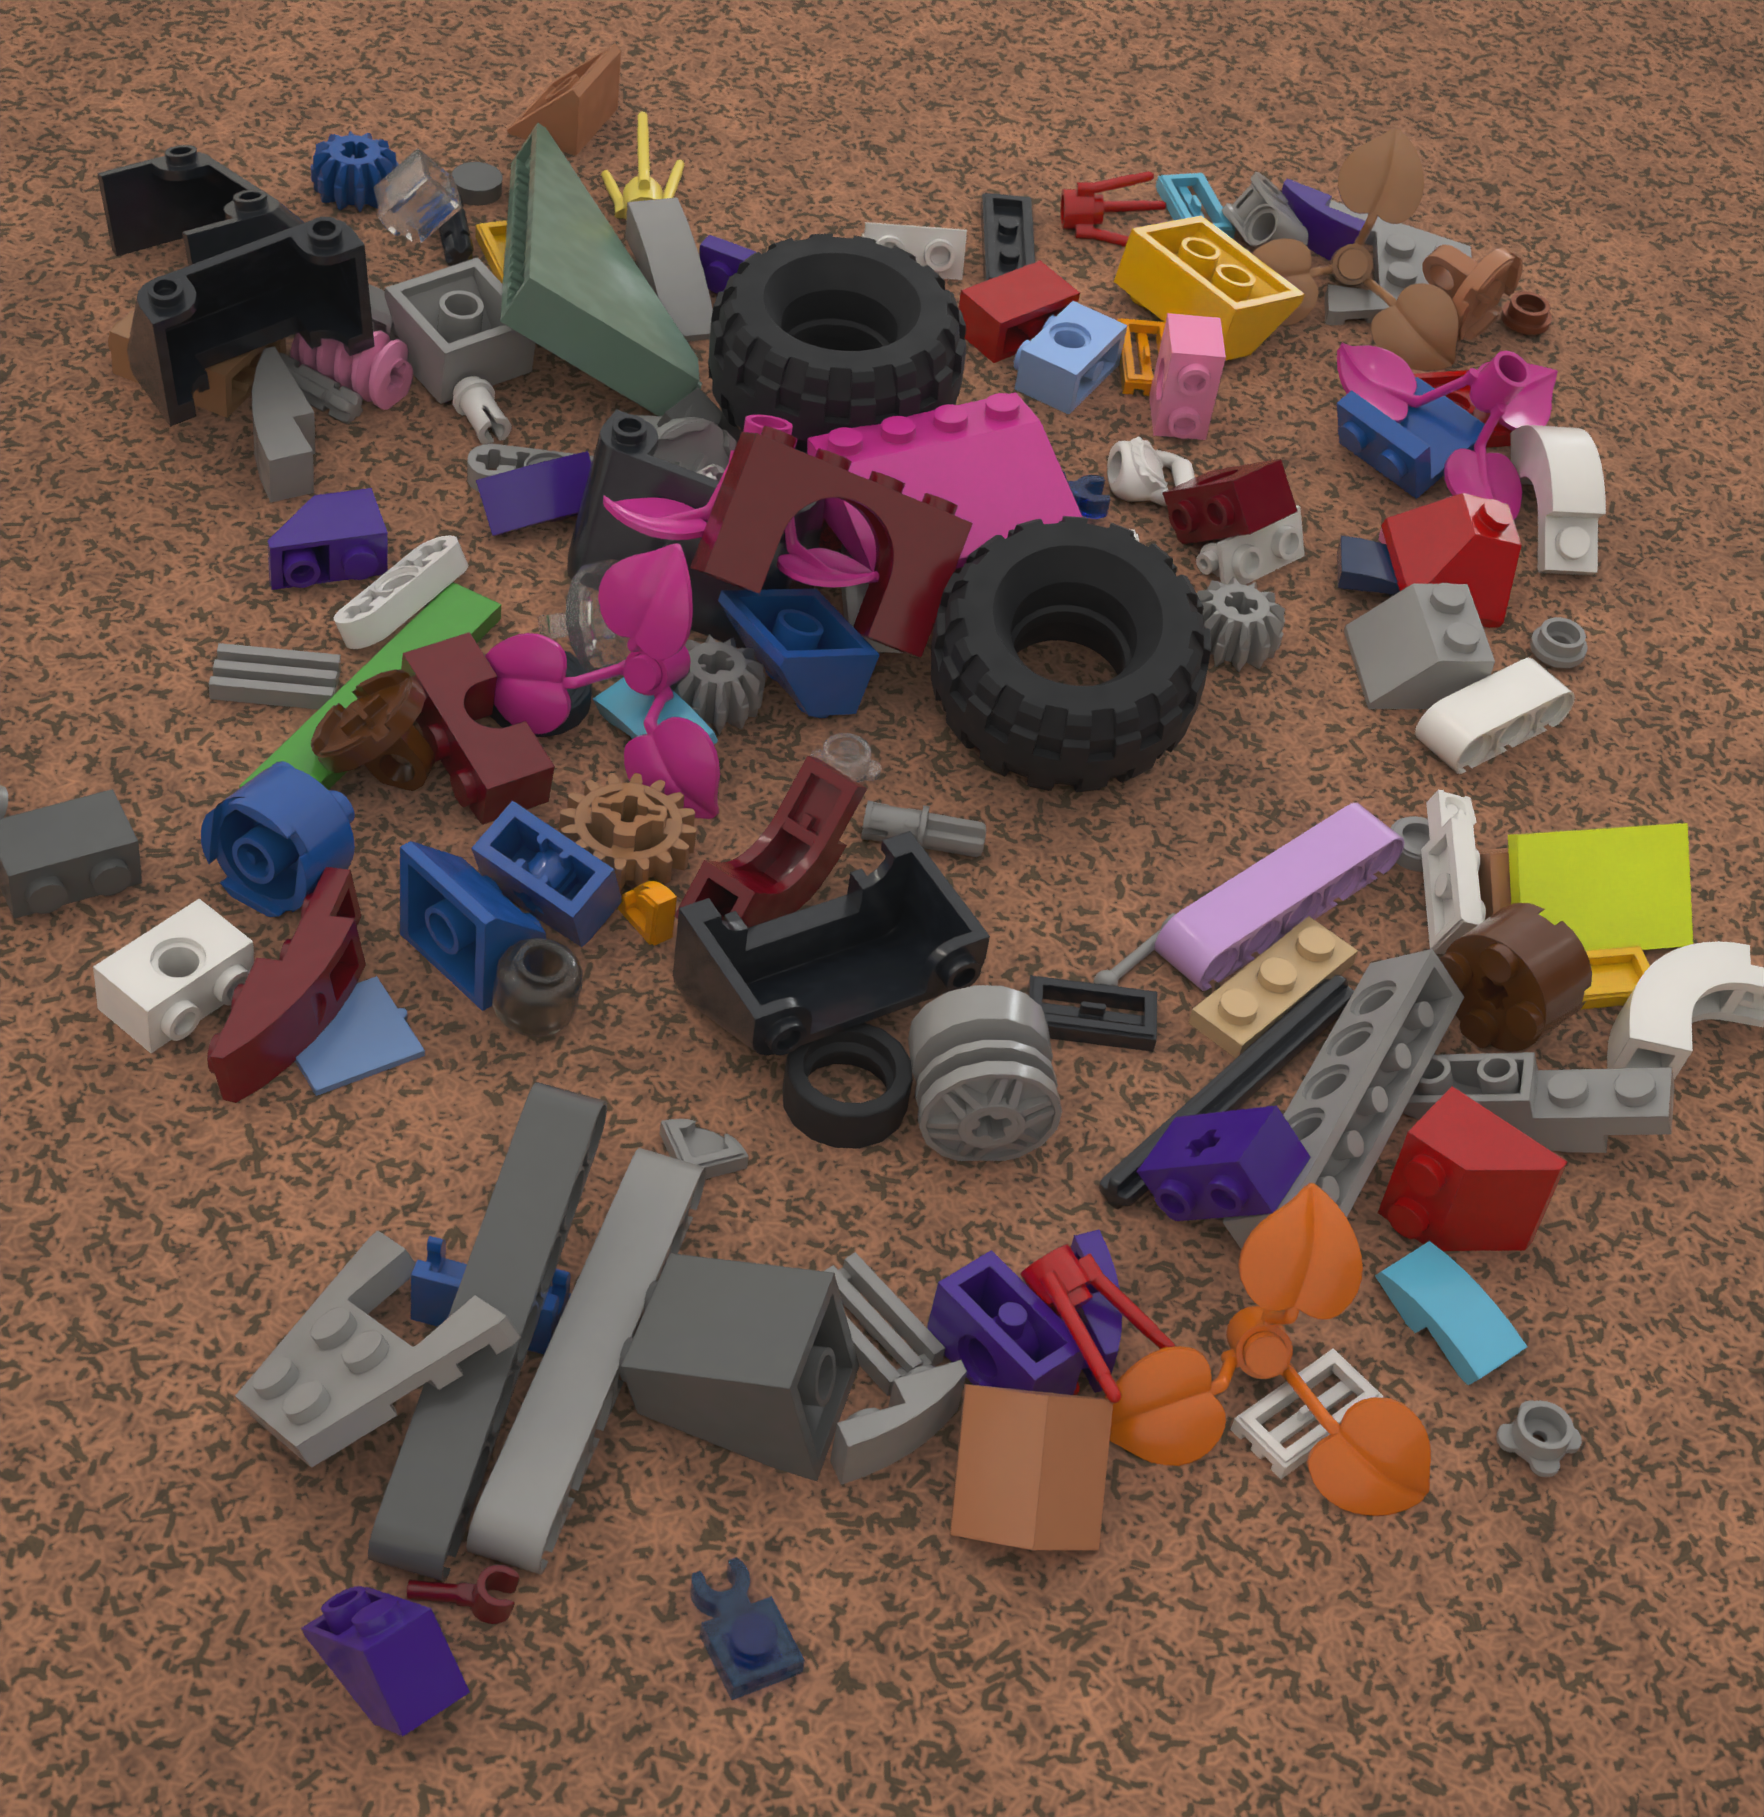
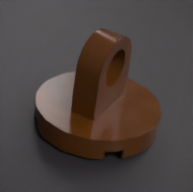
(374, 729)

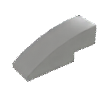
(670, 263)
(282, 430)

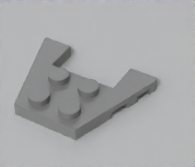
(1397, 264)
(345, 1369)

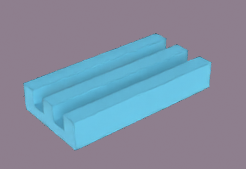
(1184, 205)

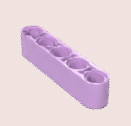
(1277, 893)

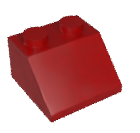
(1470, 1180)

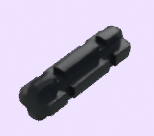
(456, 238)

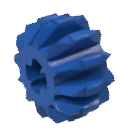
(350, 169)

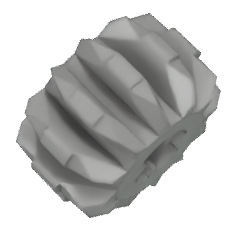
(1241, 623)
(722, 683)

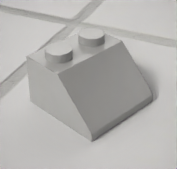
(456, 328)
(1419, 647)

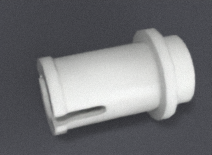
(476, 400)

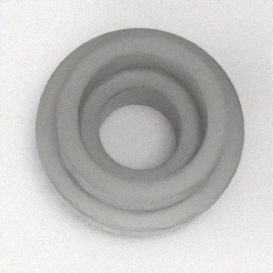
(1559, 643)

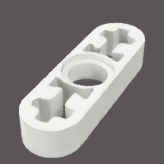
(400, 592)

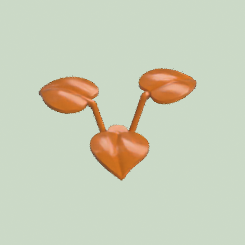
(1294, 1263)

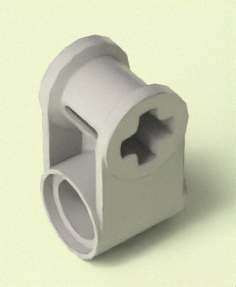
(1263, 214)

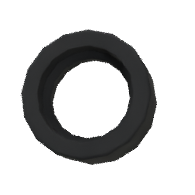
(847, 1123)

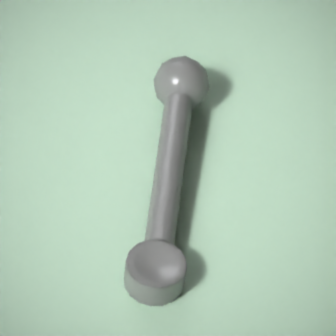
(1111, 977)

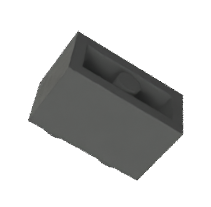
(67, 854)

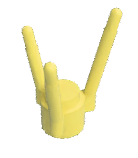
(642, 186)

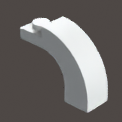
(1568, 491)
(1680, 989)

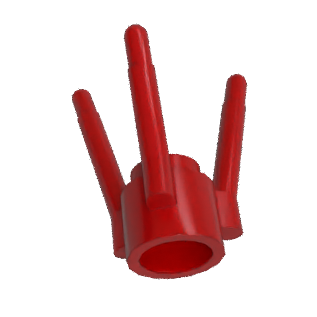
(1084, 208)
(1063, 1284)

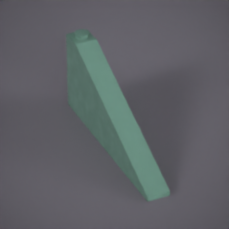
(581, 290)

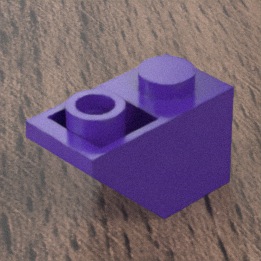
(329, 541)
(387, 1657)

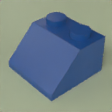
(804, 647)
(458, 919)

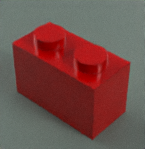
(1013, 308)

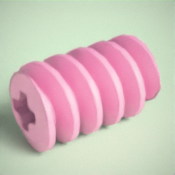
(376, 373)

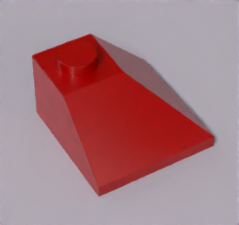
(1458, 543)

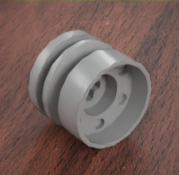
(984, 1074)

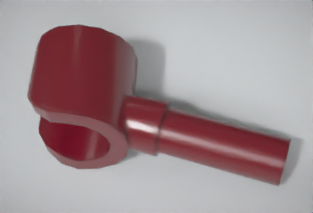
(472, 1595)

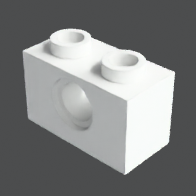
(173, 975)

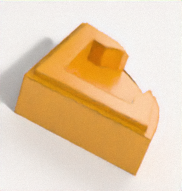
(650, 911)

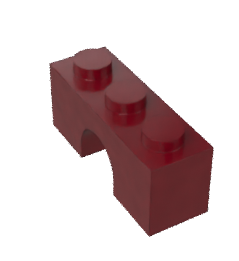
(483, 762)

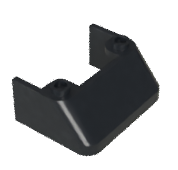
(189, 200)

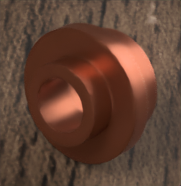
(1527, 313)

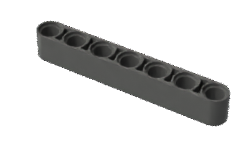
(511, 1271)

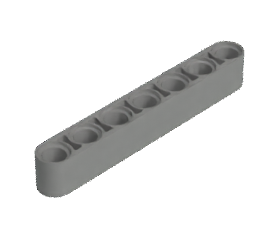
(580, 1370)

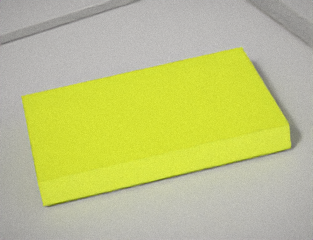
(1608, 883)

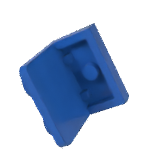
(1407, 451)

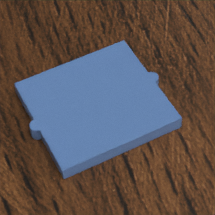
(360, 1040)

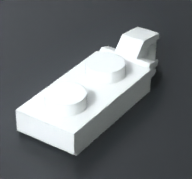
(1451, 870)

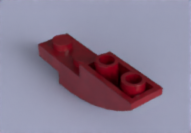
(294, 997)

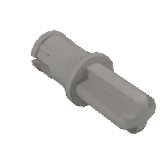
(929, 829)

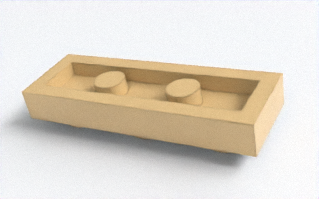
(1271, 986)

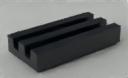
(1091, 1021)

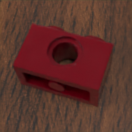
(1230, 502)

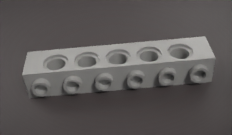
(1366, 1076)

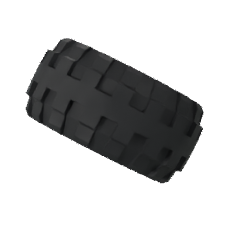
(834, 336)
(1083, 589)

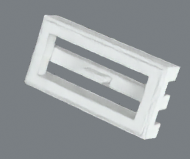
(1268, 1444)

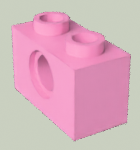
(1187, 376)

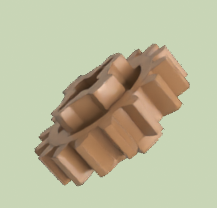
(631, 827)

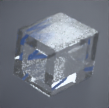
(416, 198)

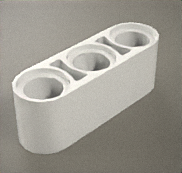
(1494, 713)

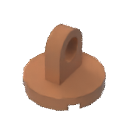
(1473, 285)

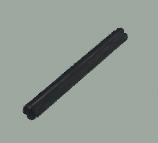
(1239, 1079)

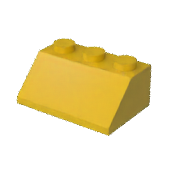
(1203, 272)

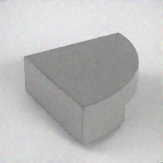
(703, 1147)

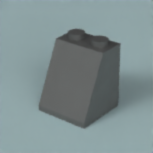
(744, 1358)

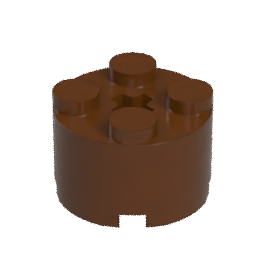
(1517, 977)

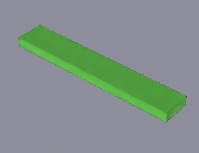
(446, 616)

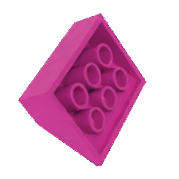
(976, 454)

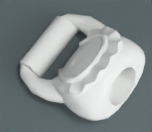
(1137, 471)

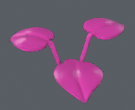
(1505, 387)
(679, 521)
(651, 605)

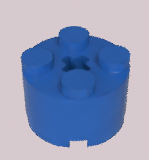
(278, 838)

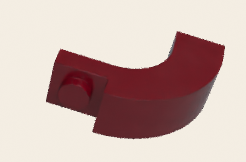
(791, 853)

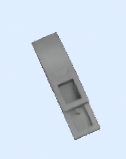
(1554, 1107)

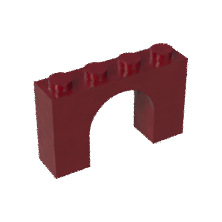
(913, 538)

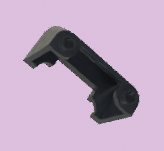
(246, 298)
(627, 469)
(836, 963)

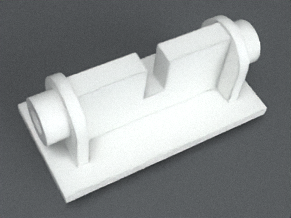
(932, 246)
(1254, 554)

